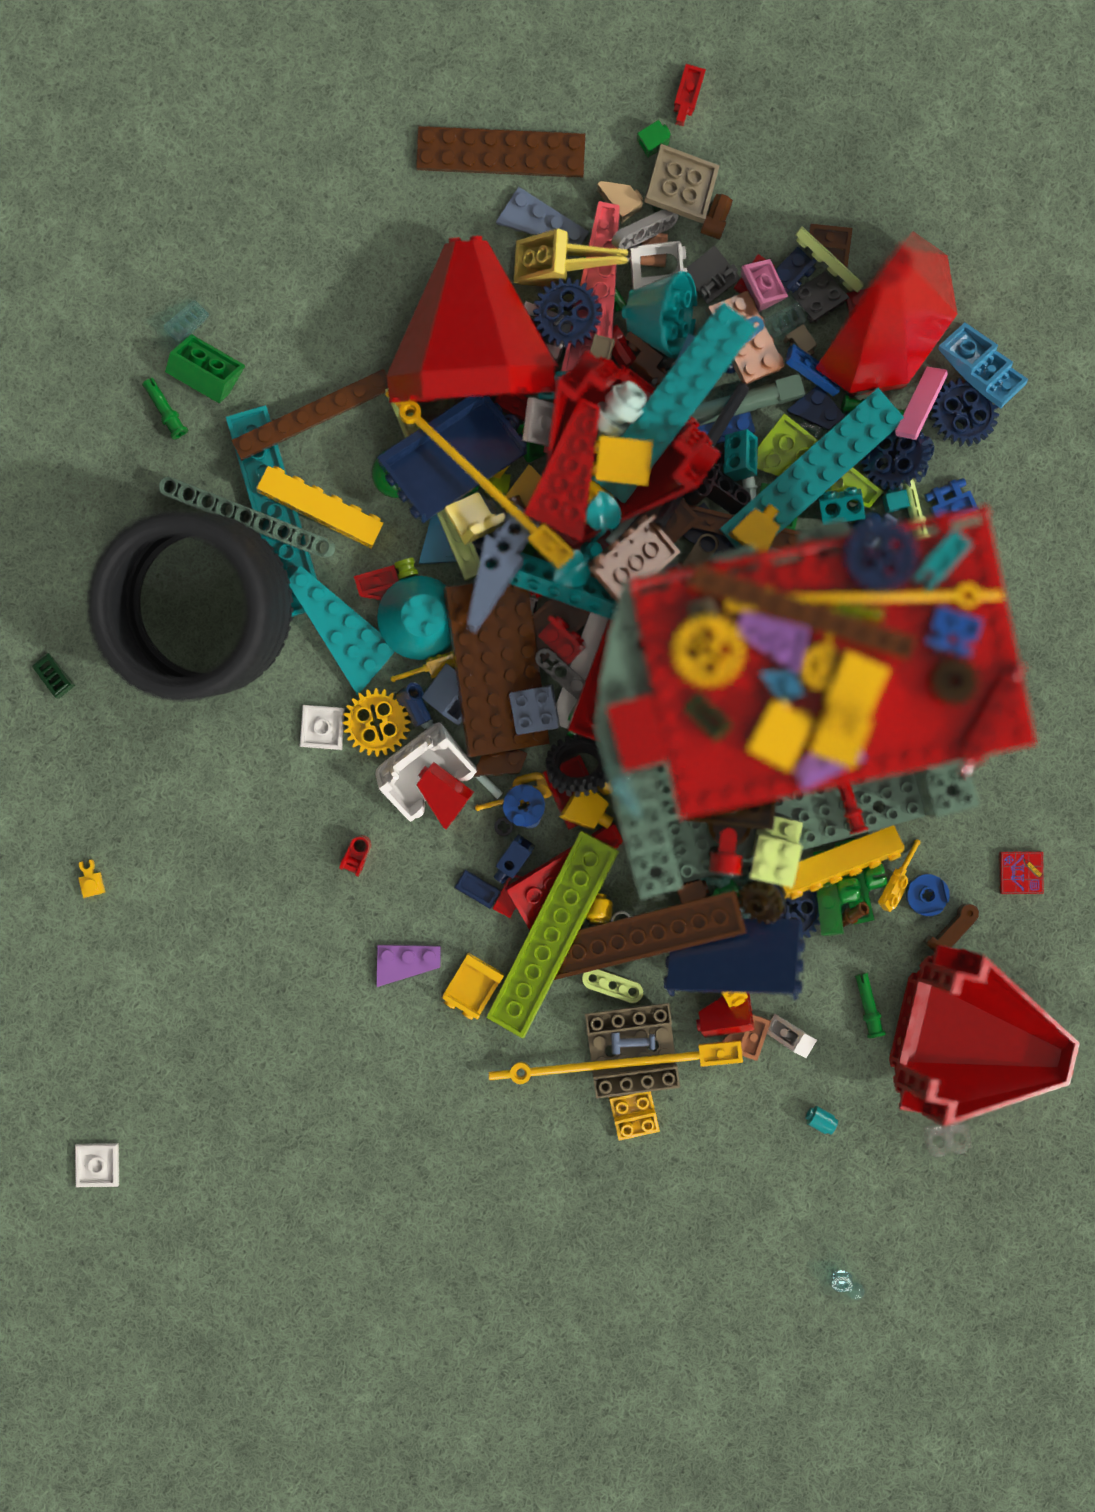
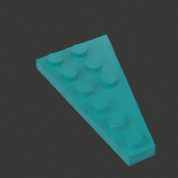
(349, 637)

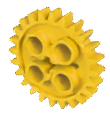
(695, 666)
(358, 728)

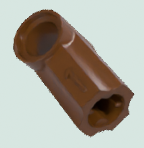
(715, 221)

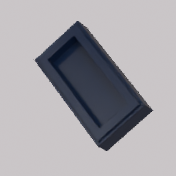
(477, 889)

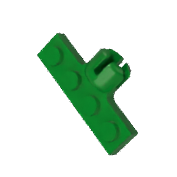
(867, 884)
(830, 902)

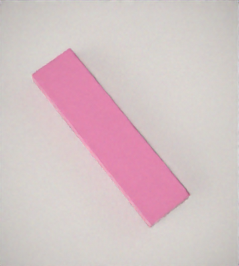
(921, 403)

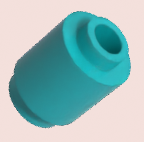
(821, 1120)

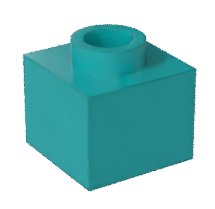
(895, 500)

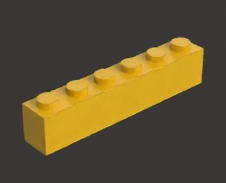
(320, 507)
(845, 860)

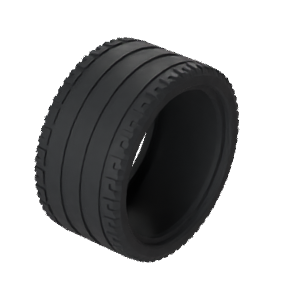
(118, 620)

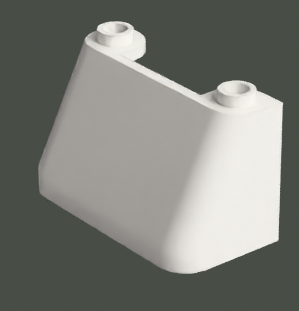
(400, 772)

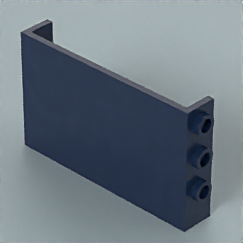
(430, 477)
(754, 962)

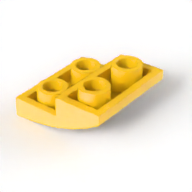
(634, 1115)

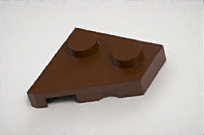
(834, 239)
(501, 763)

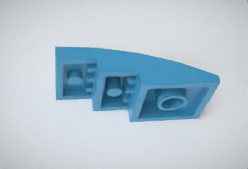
(982, 365)

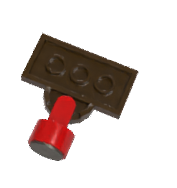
(731, 829)

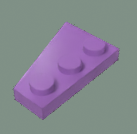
(775, 637)
(816, 769)
(404, 961)

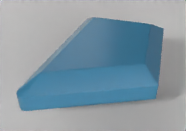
(783, 684)

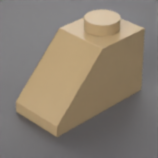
(622, 195)

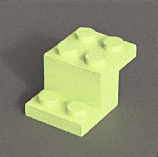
(777, 852)

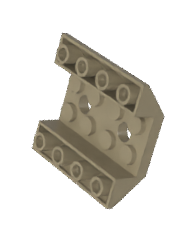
(632, 1023)

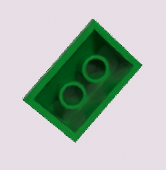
(204, 368)

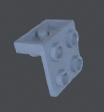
(534, 710)

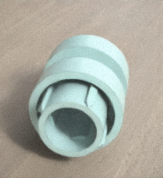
(622, 406)

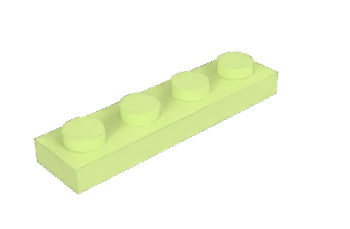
(821, 254)

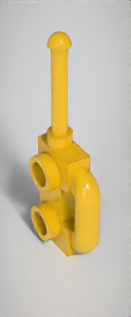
(824, 655)
(432, 665)
(535, 776)
(897, 884)

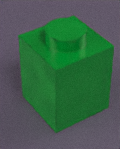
(653, 137)

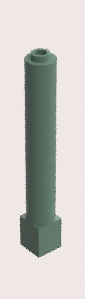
(779, 392)

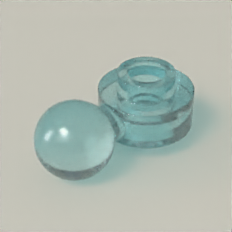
(843, 1282)

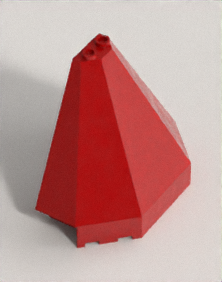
(894, 322)
(470, 334)
(677, 469)
(973, 1040)

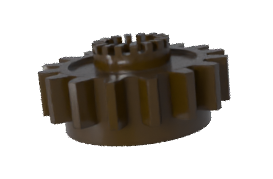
(966, 677)
(761, 901)

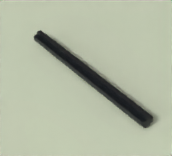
(714, 434)

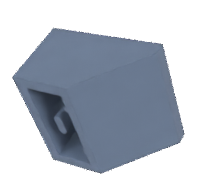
(444, 694)

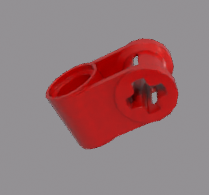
(355, 859)

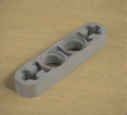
(644, 229)

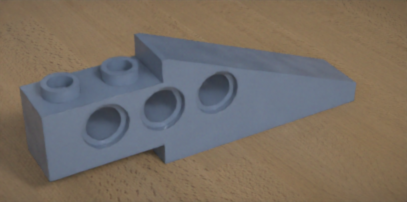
(493, 582)

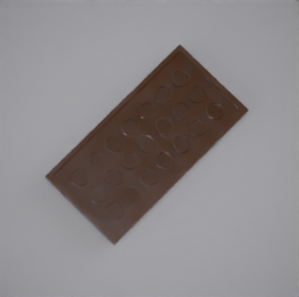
(492, 666)

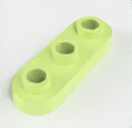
(621, 989)

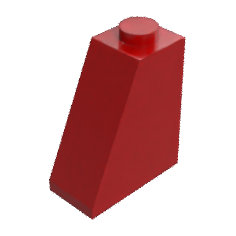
(443, 793)
(722, 1020)

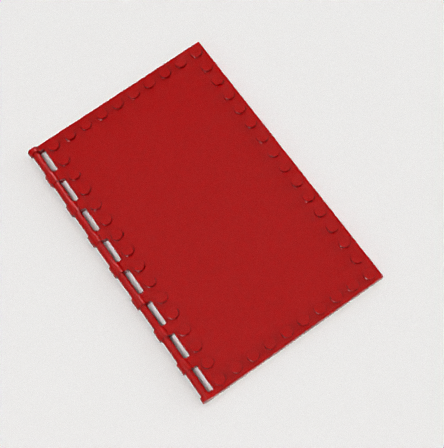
(908, 721)

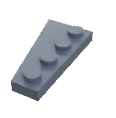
(534, 217)

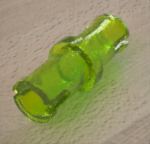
(861, 612)

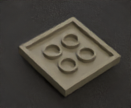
(681, 183)

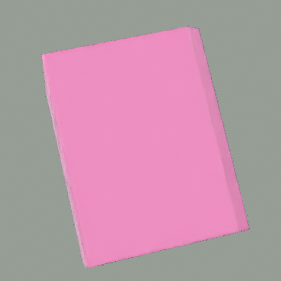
(763, 284)

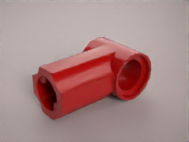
(621, 352)

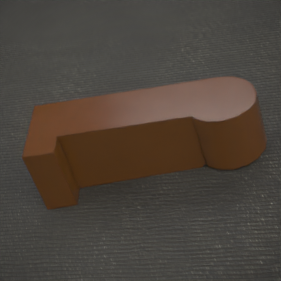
(955, 929)

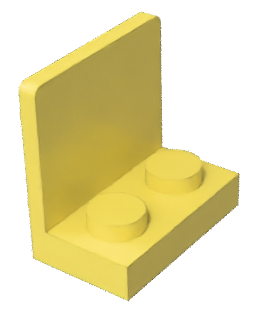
(473, 518)

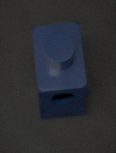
(517, 853)

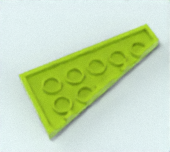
(789, 442)

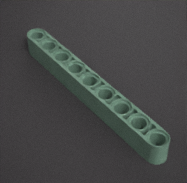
(256, 518)

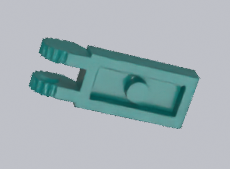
(944, 558)

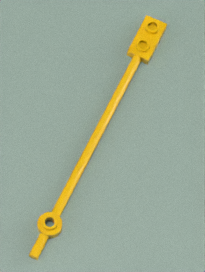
(541, 538)
(975, 596)
(708, 1054)

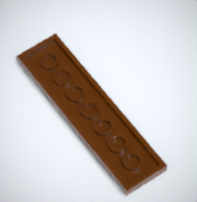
(500, 151)

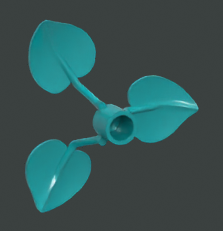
(600, 514)

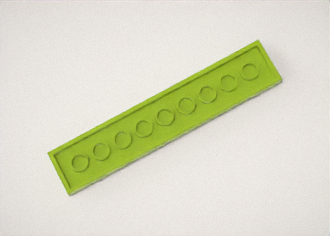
(552, 934)

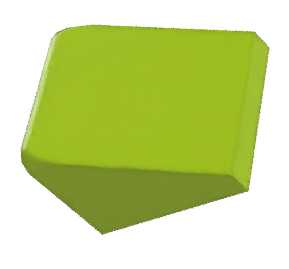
(501, 484)

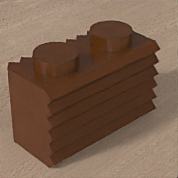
(693, 891)

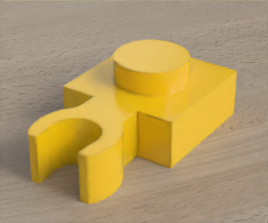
(90, 883)

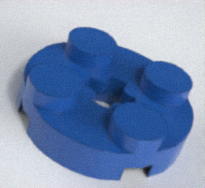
(535, 809)
(937, 901)

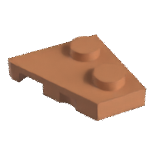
(752, 1040)

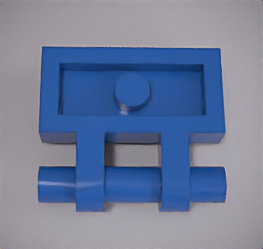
(959, 503)
(957, 625)

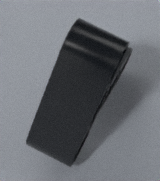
(720, 490)

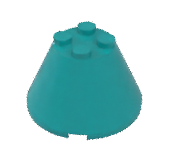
(663, 312)
(415, 618)

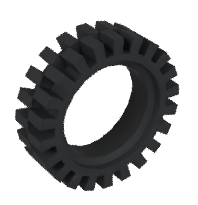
(572, 784)

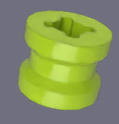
(406, 568)

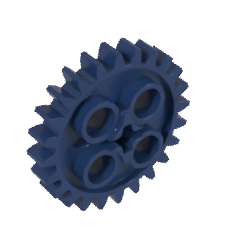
(581, 326)
(947, 418)
(914, 456)
(884, 534)
(810, 918)

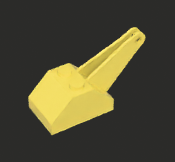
(545, 258)

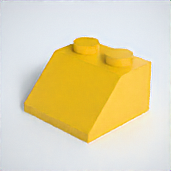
(841, 736)

